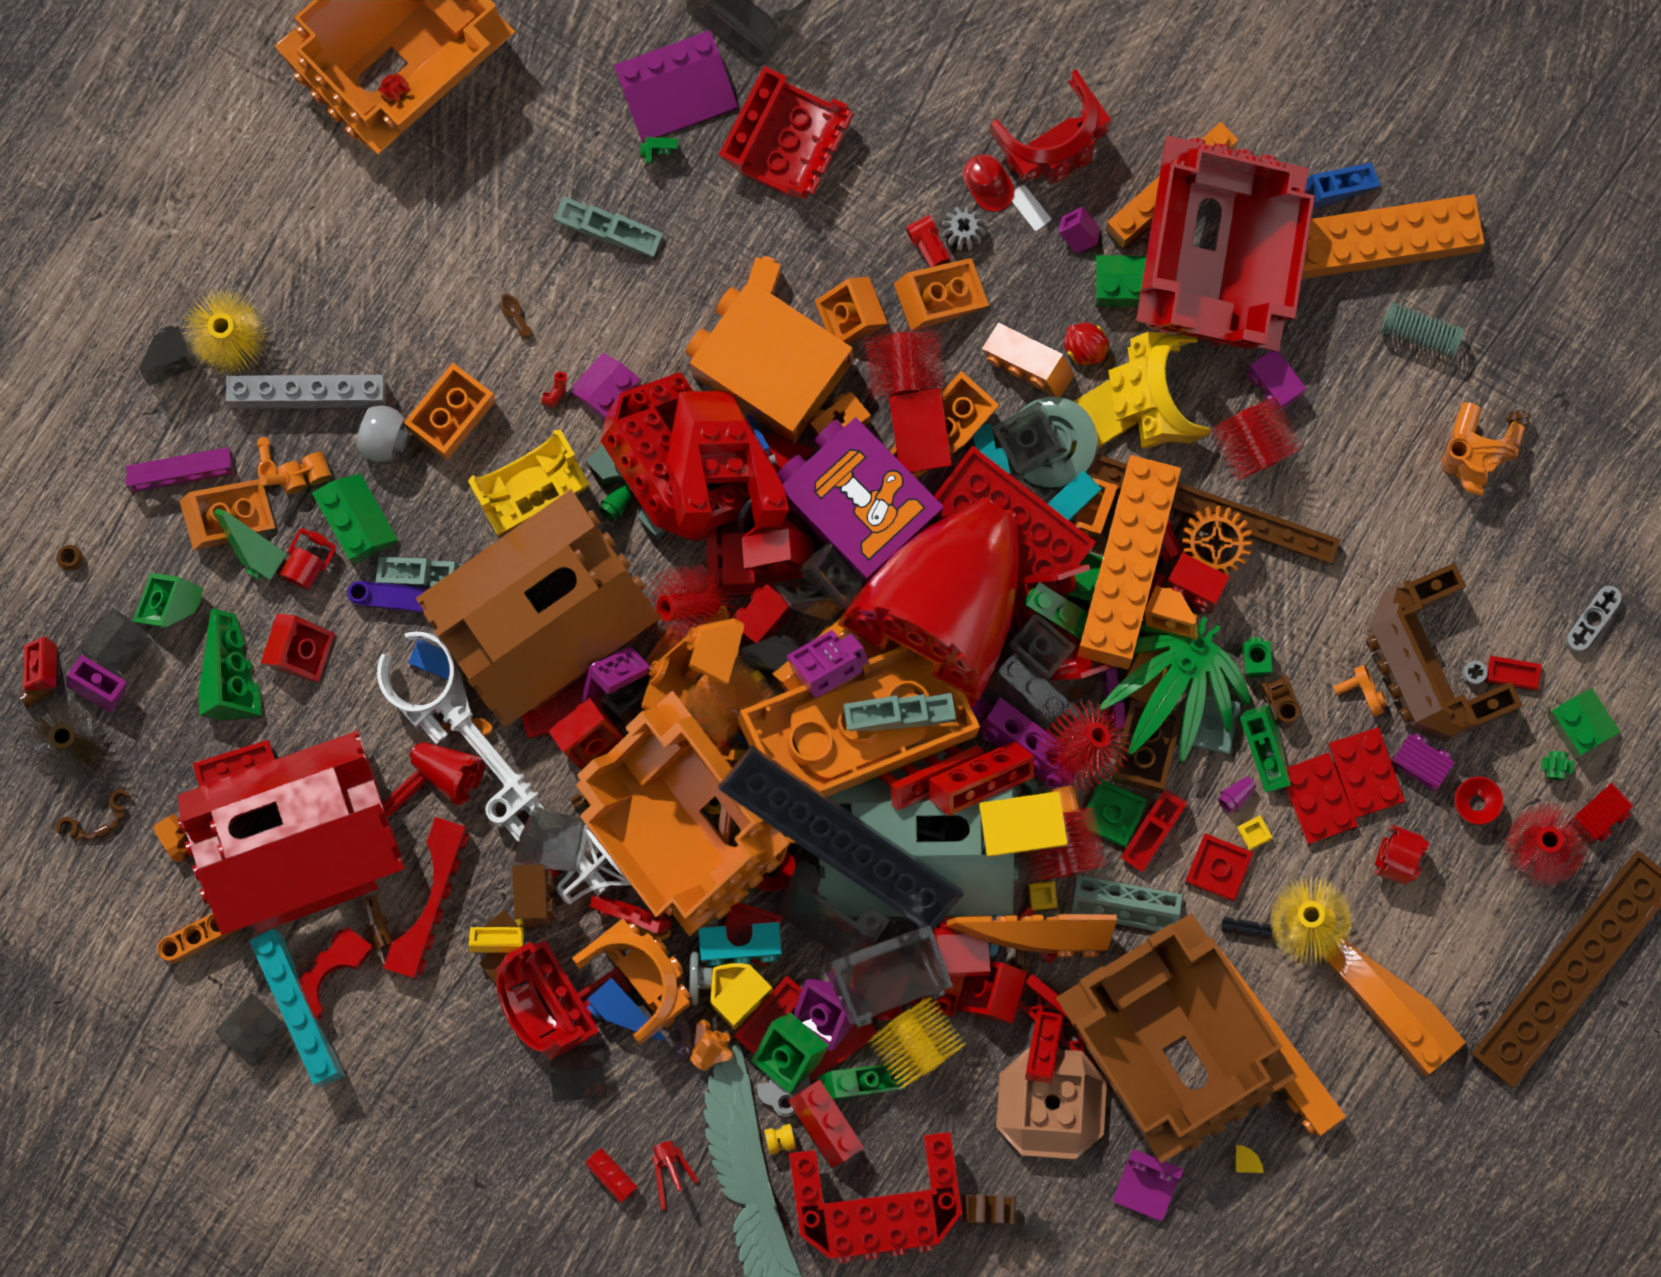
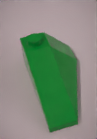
(226, 678)

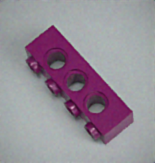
(1006, 724)

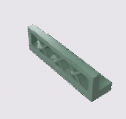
(1129, 911)

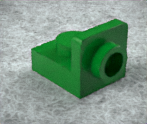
(662, 146)

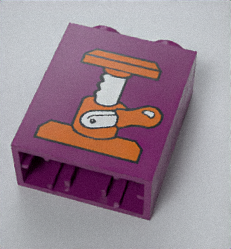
(857, 497)

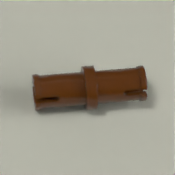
(376, 922)

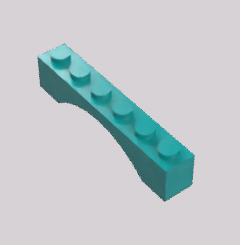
(306, 1033)

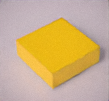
(1254, 833)
(1043, 896)

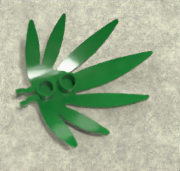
(1188, 660)

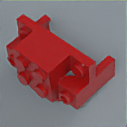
(1061, 147)

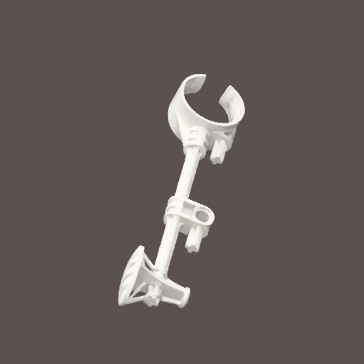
(516, 792)

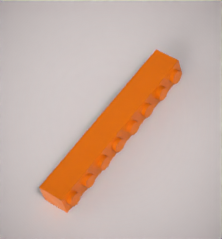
(1306, 1091)

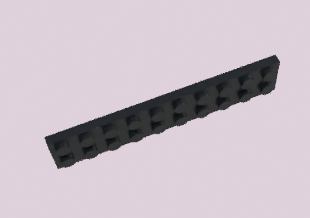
(840, 839)

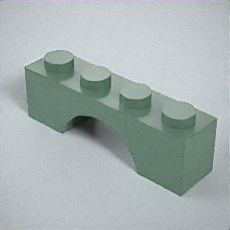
(607, 472)

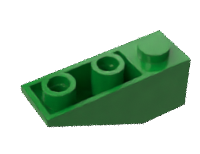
(861, 1081)

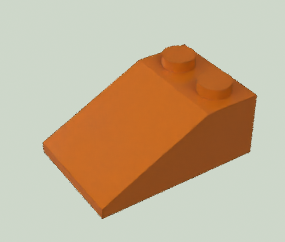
(940, 293)
(241, 500)

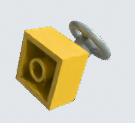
(734, 989)

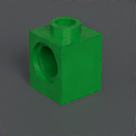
(1252, 669)

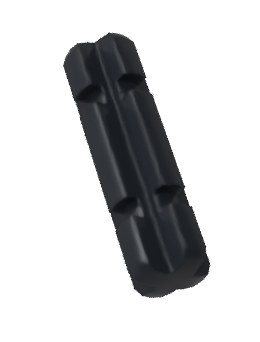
(1246, 928)

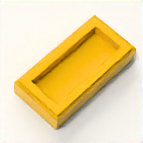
(495, 939)

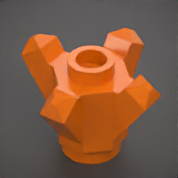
(710, 1047)

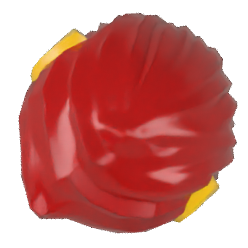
(1086, 343)

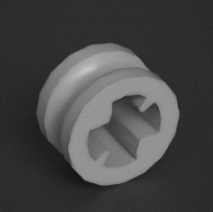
(1467, 678)

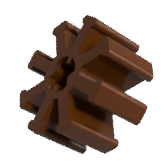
(992, 1210)

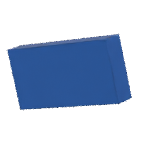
(430, 659)

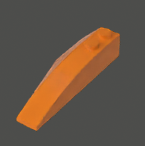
(965, 411)
(1059, 934)
(1398, 1008)

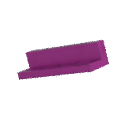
(179, 470)

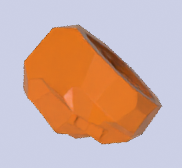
(171, 837)

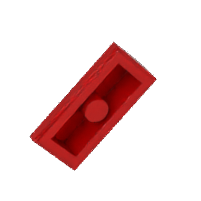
(40, 665)

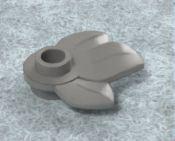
(774, 1094)

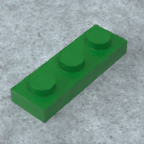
(1057, 610)

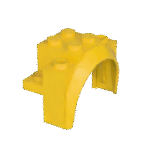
(1143, 395)
(528, 484)

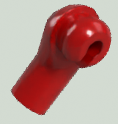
(558, 391)

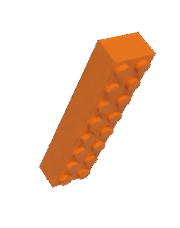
(1393, 236)
(1129, 562)

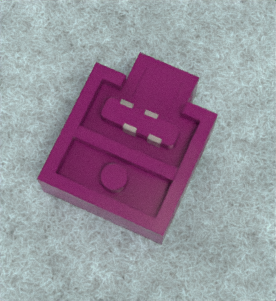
(827, 662)

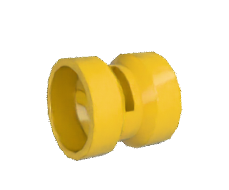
(786, 1138)

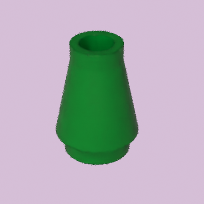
(616, 503)

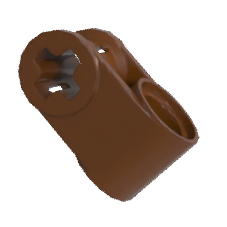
(1280, 696)

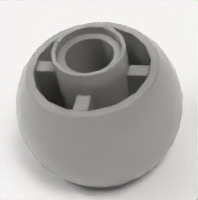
(381, 434)

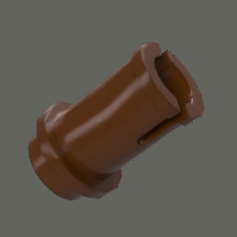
(31, 697)

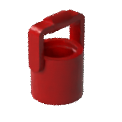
(302, 565)

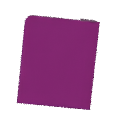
(1079, 230)

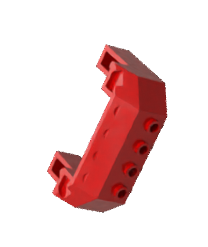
(639, 448)
(882, 1222)

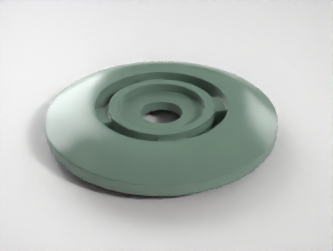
(1072, 425)

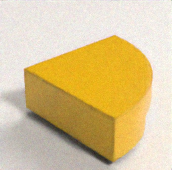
(1247, 1161)

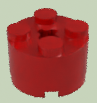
(1400, 855)

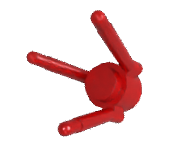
(667, 1155)

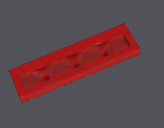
(1047, 995)

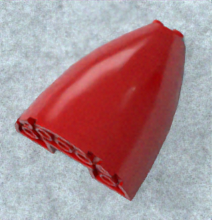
(947, 595)

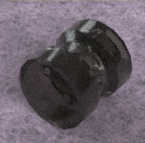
(1093, 697)

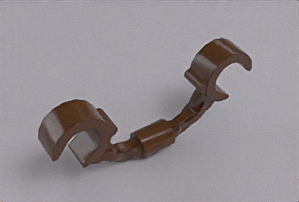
(101, 831)

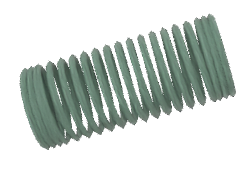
(1396, 315)

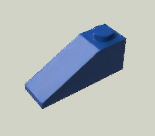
(1341, 184)
(618, 1008)

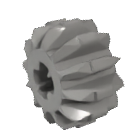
(974, 228)

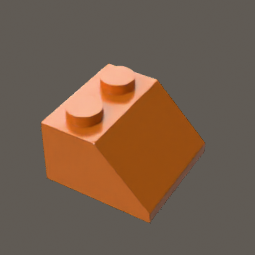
(851, 310)

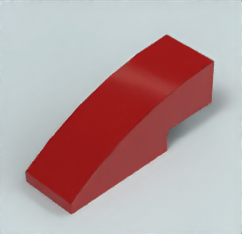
(1154, 829)

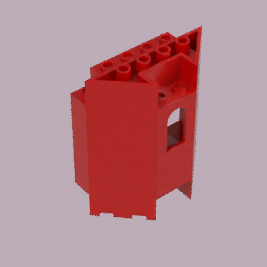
(1255, 272)
(322, 856)

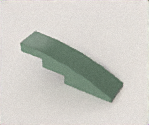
(608, 227)
(413, 571)
(899, 712)

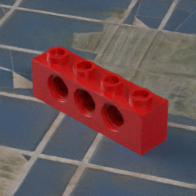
(981, 778)

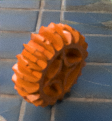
(1229, 541)

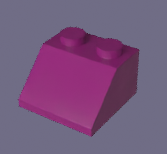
(603, 384)

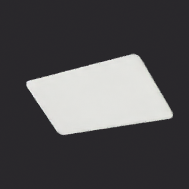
(1030, 208)

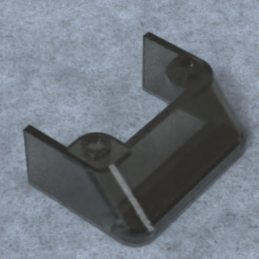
(747, 26)

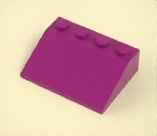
(676, 86)

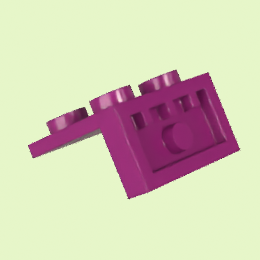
(614, 673)
(1147, 1185)

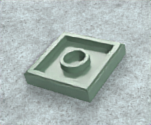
(1211, 731)

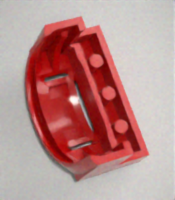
(526, 1011)

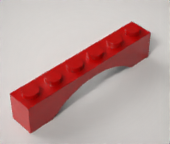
(409, 950)

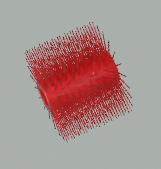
(905, 362)
(1256, 438)
(688, 604)
(1084, 746)
(1542, 854)
(1066, 858)

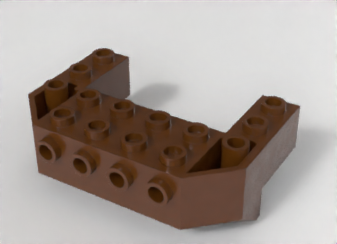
(1414, 669)

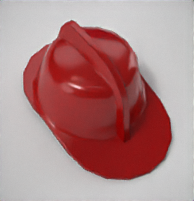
(988, 182)

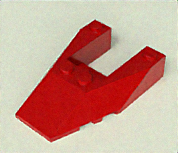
(718, 445)

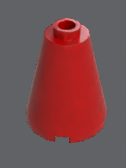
(448, 770)

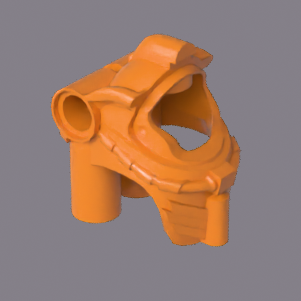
(1474, 456)

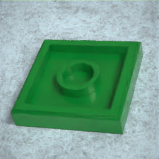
(1115, 812)

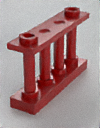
(916, 785)

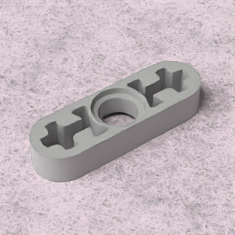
(1588, 638)

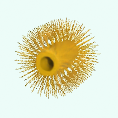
(225, 332)
(1311, 910)
(916, 1042)

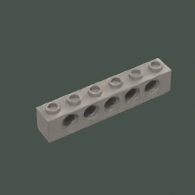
(305, 391)

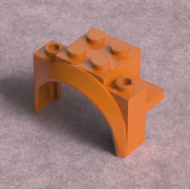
(646, 969)

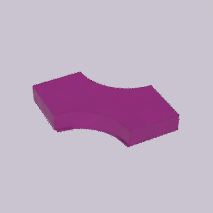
(1109, 683)

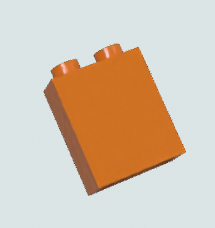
(769, 359)

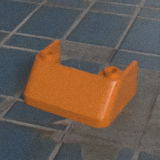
(704, 650)

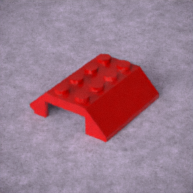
(785, 135)

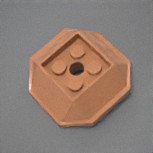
(1058, 1132)

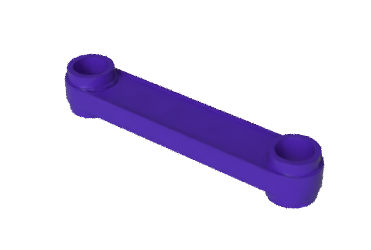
(387, 596)

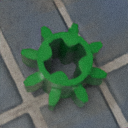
(1557, 765)

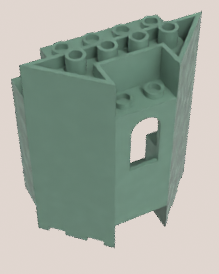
(984, 879)

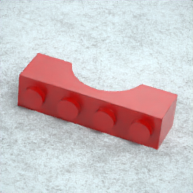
(346, 952)

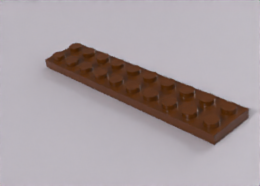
(1572, 971)

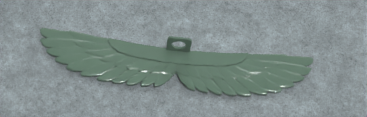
(743, 1171)

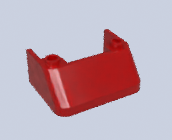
(1062, 582)

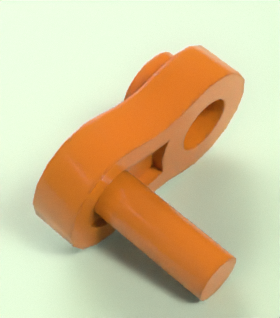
(1375, 699)

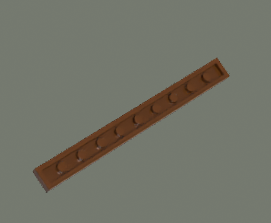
(1263, 525)

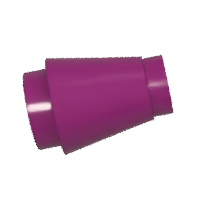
(1236, 795)

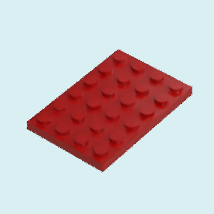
(1044, 534)

